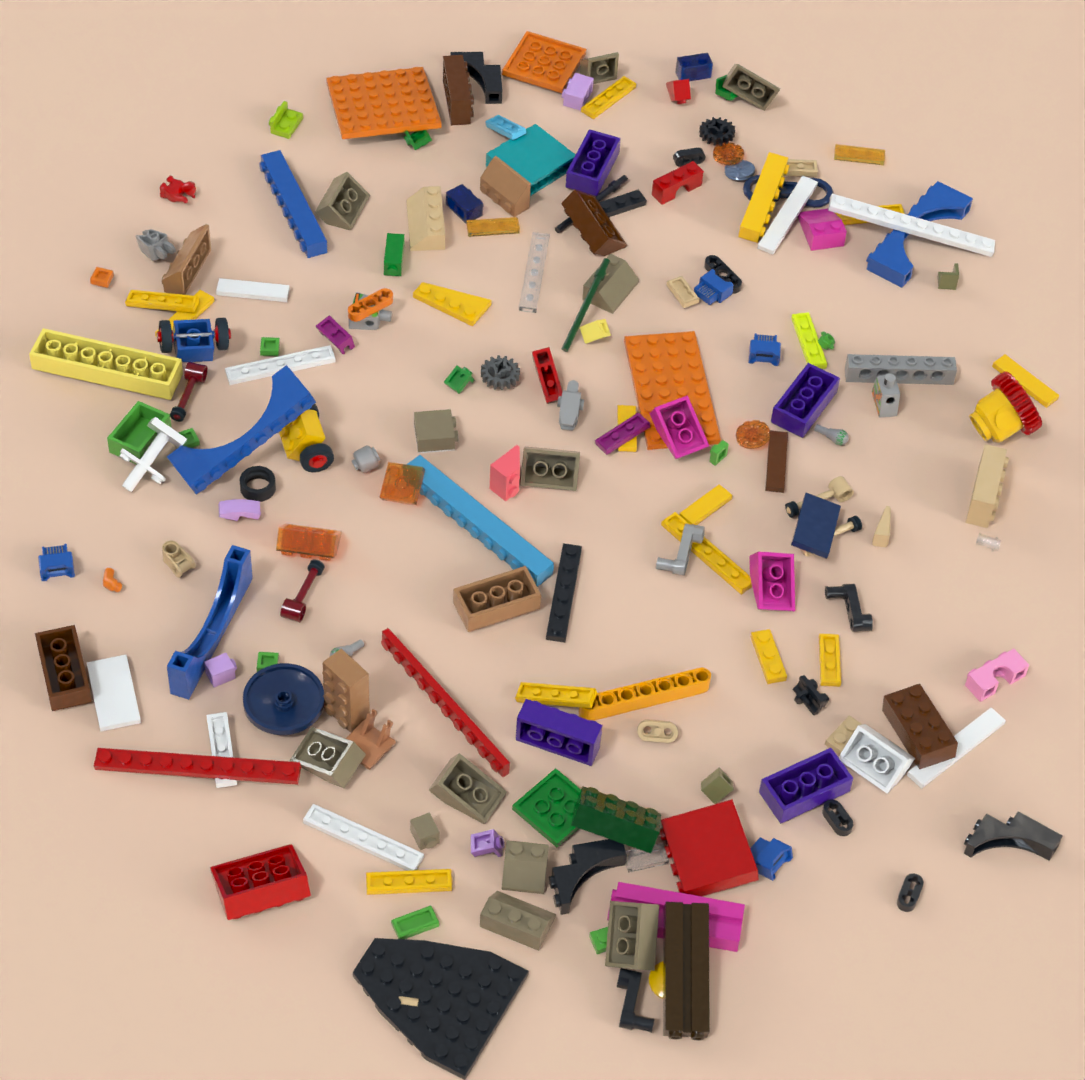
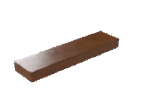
(776, 461)

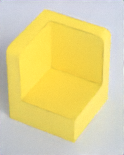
(595, 331)

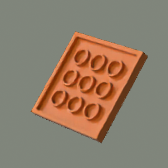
(544, 62)

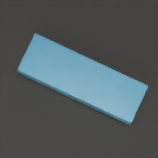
(505, 127)

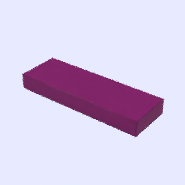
(622, 433)

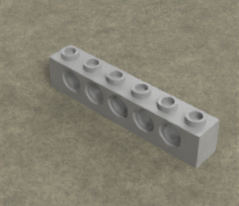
(905, 368)

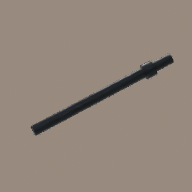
(612, 187)

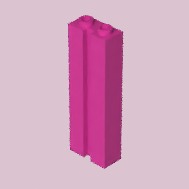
(724, 916)

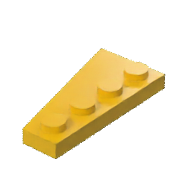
(454, 303)

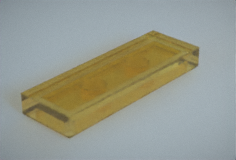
(859, 154)
(495, 226)

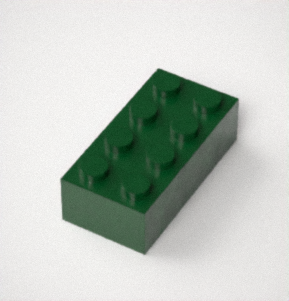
(616, 819)

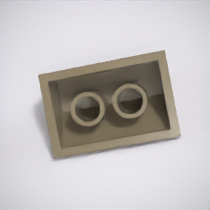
(750, 86)
(342, 202)
(615, 287)
(550, 468)
(516, 919)
(632, 935)

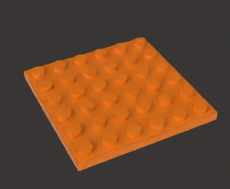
(383, 103)

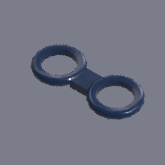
(787, 189)

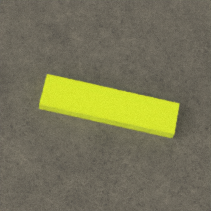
(809, 340)

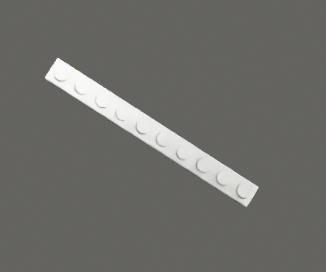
(911, 225)

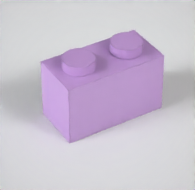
(577, 91)

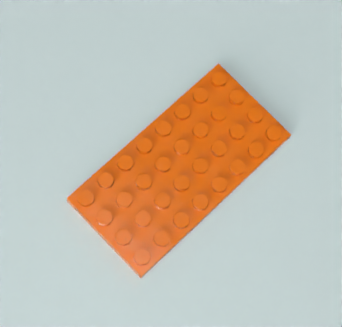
(665, 370)

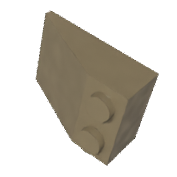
(328, 756)
(467, 789)

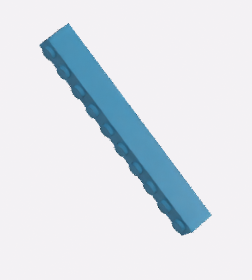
(482, 523)

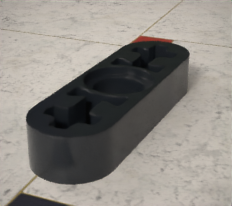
(720, 266)

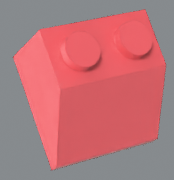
(506, 474)

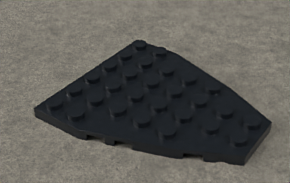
(458, 993)

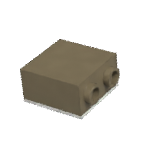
(435, 431)

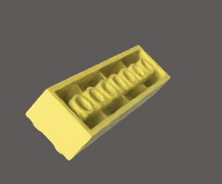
(106, 364)

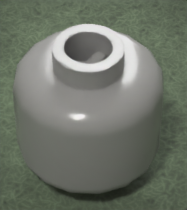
(365, 459)

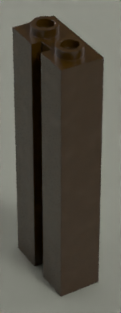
(686, 970)

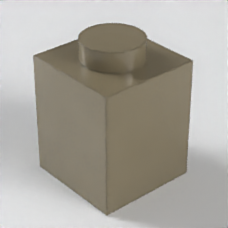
(425, 831)

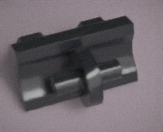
(807, 693)

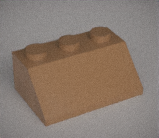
(505, 187)

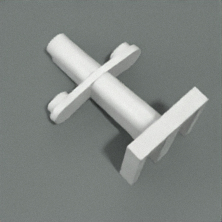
(164, 435)

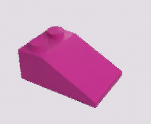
(822, 229)
(679, 427)
(773, 580)

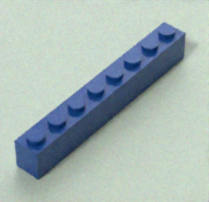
(293, 204)

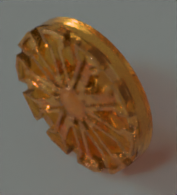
(729, 153)
(753, 434)

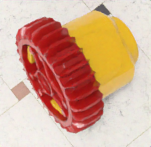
(1005, 410)

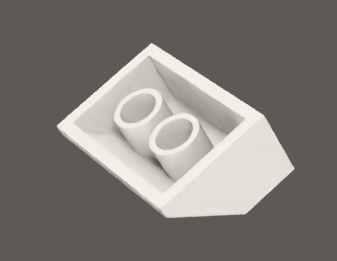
(876, 758)

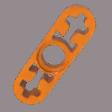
(359, 310)

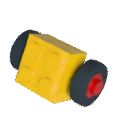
(304, 440)

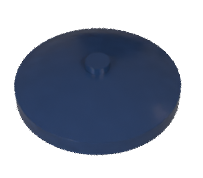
(283, 699)

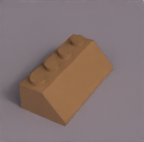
(188, 261)

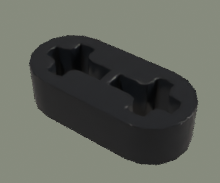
(686, 156)
(839, 816)
(906, 891)

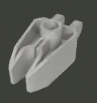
(155, 244)
(569, 405)

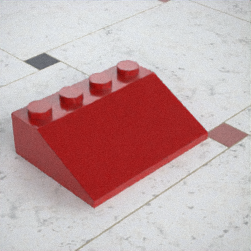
(260, 881)

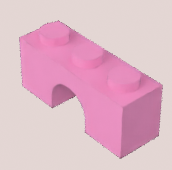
(1008, 666)

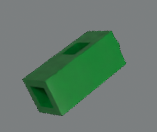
(394, 254)

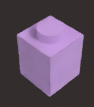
(220, 669)

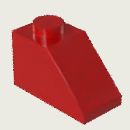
(679, 90)

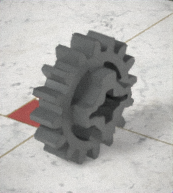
(500, 372)

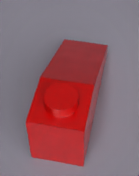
(547, 374)

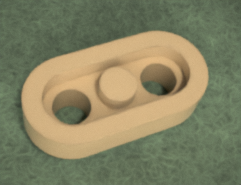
(657, 731)

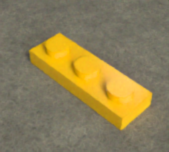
(768, 656)

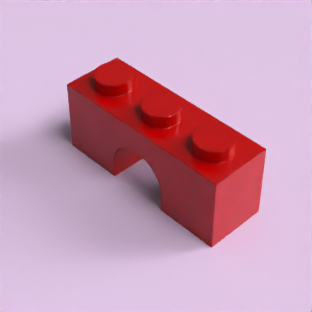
(666, 186)

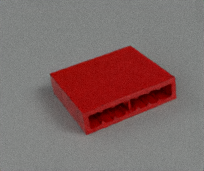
(708, 849)

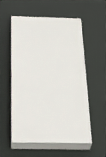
(113, 693)

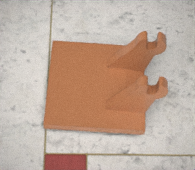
(372, 741)

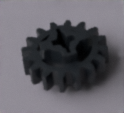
(717, 131)

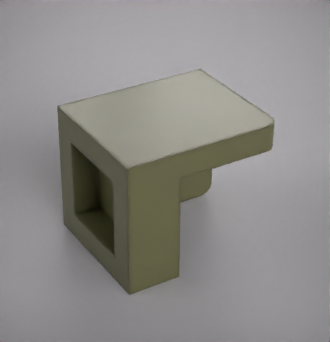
(948, 280)
(717, 786)

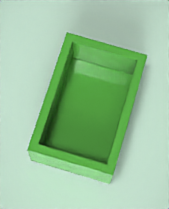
(133, 431)

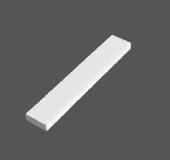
(787, 215)
(270, 366)
(967, 740)
(363, 838)

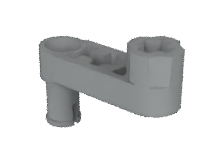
(690, 534)

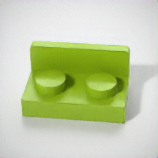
(285, 121)

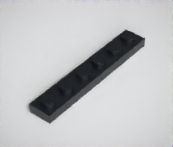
(563, 593)

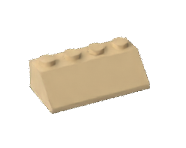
(426, 219)

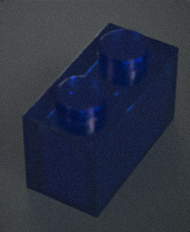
(694, 67)
(464, 203)

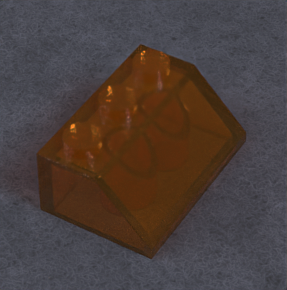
(308, 541)

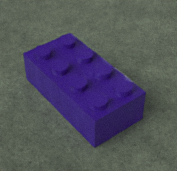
(593, 162)
(805, 400)
(558, 732)
(805, 785)

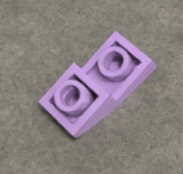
(239, 507)

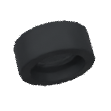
(257, 472)

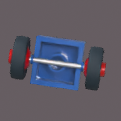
(193, 338)

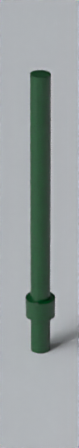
(599, 276)

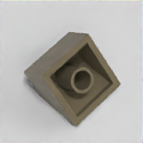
(600, 68)
(525, 867)

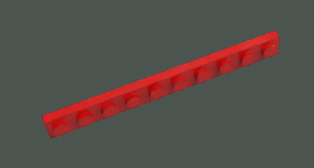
(448, 706)
(197, 766)

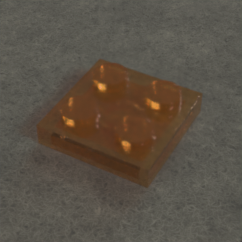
(402, 483)

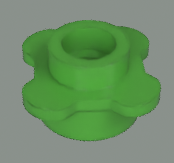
(826, 341)

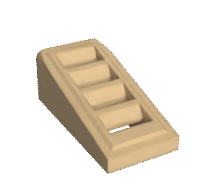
(882, 531)

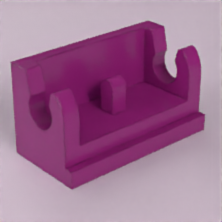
(335, 334)

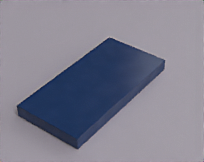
(816, 525)

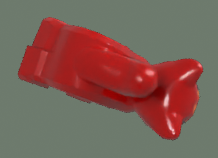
(176, 188)

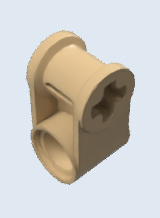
(177, 558)

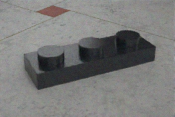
(623, 203)

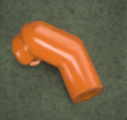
(110, 582)

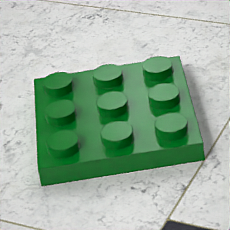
(550, 807)

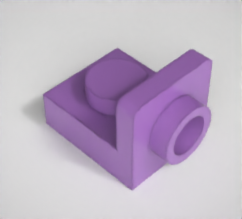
(486, 843)

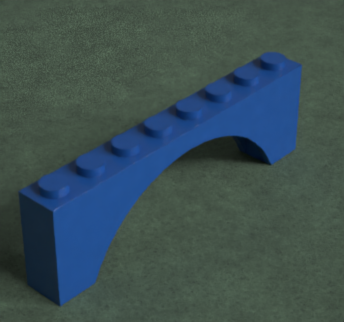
(890, 257)
(286, 403)
(188, 666)

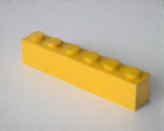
(763, 197)

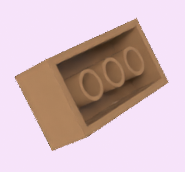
(496, 598)
(345, 690)

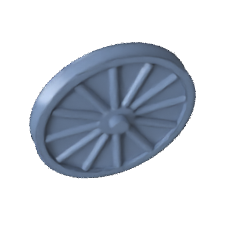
(740, 171)

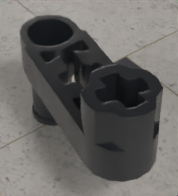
(857, 620)
(631, 981)

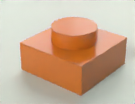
(101, 277)

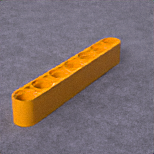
(675, 687)

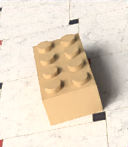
(987, 486)

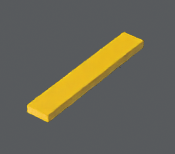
(711, 556)

